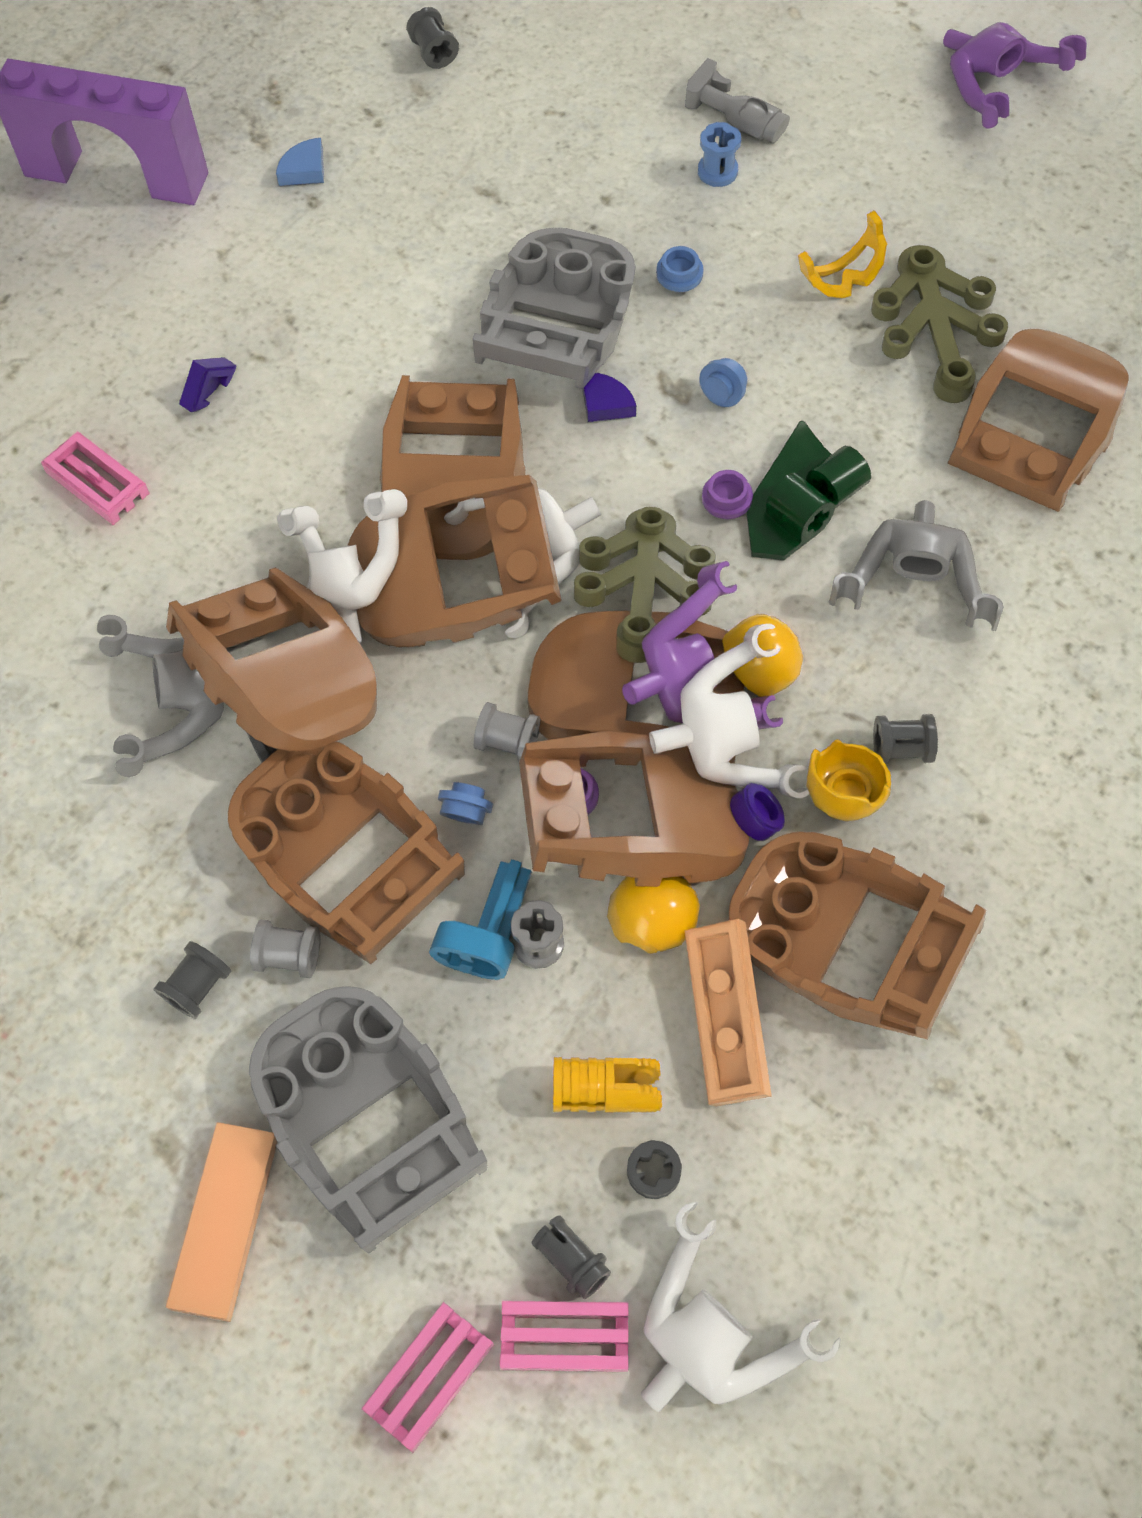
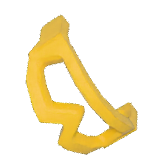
(873, 238)

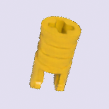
(606, 1085)

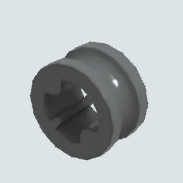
(644, 1153)

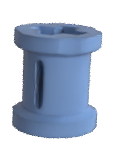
(719, 154)

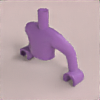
(999, 52)
(676, 661)

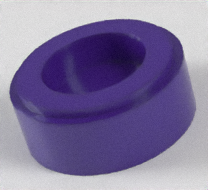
(757, 812)

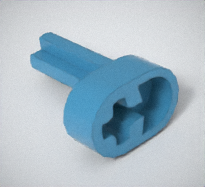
(485, 948)

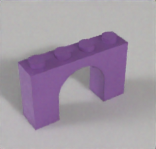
(149, 116)

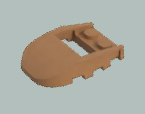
(1059, 369)
(452, 411)
(412, 600)
(581, 676)
(288, 694)
(310, 804)
(688, 813)
(802, 903)

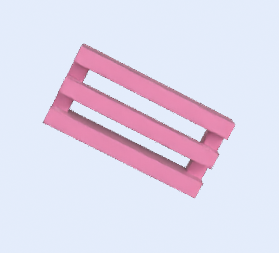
(119, 499)
(575, 1310)
(392, 1422)

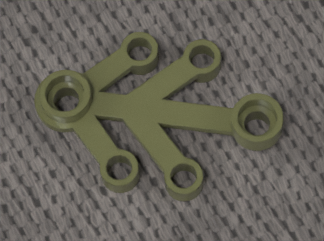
(925, 270)
(649, 532)

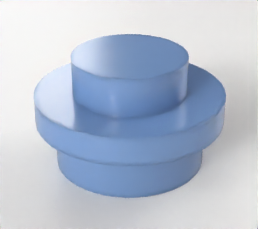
(679, 269)
(723, 382)
(464, 803)

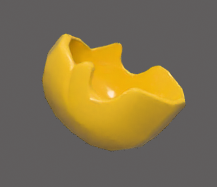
(767, 674)
(848, 781)
(653, 915)

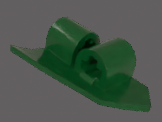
(802, 493)

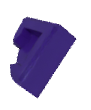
(203, 380)
(607, 399)

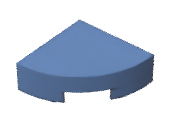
(302, 164)

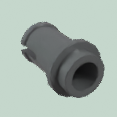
(572, 1258)

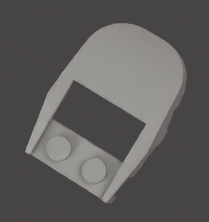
(564, 278)
(332, 1064)

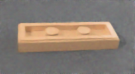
(727, 1013)
(222, 1222)

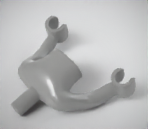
(921, 553)
(174, 687)

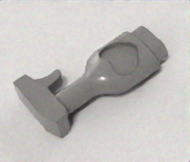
(743, 112)

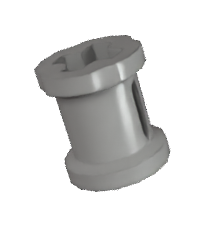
(505, 730)
(523, 928)
(285, 948)

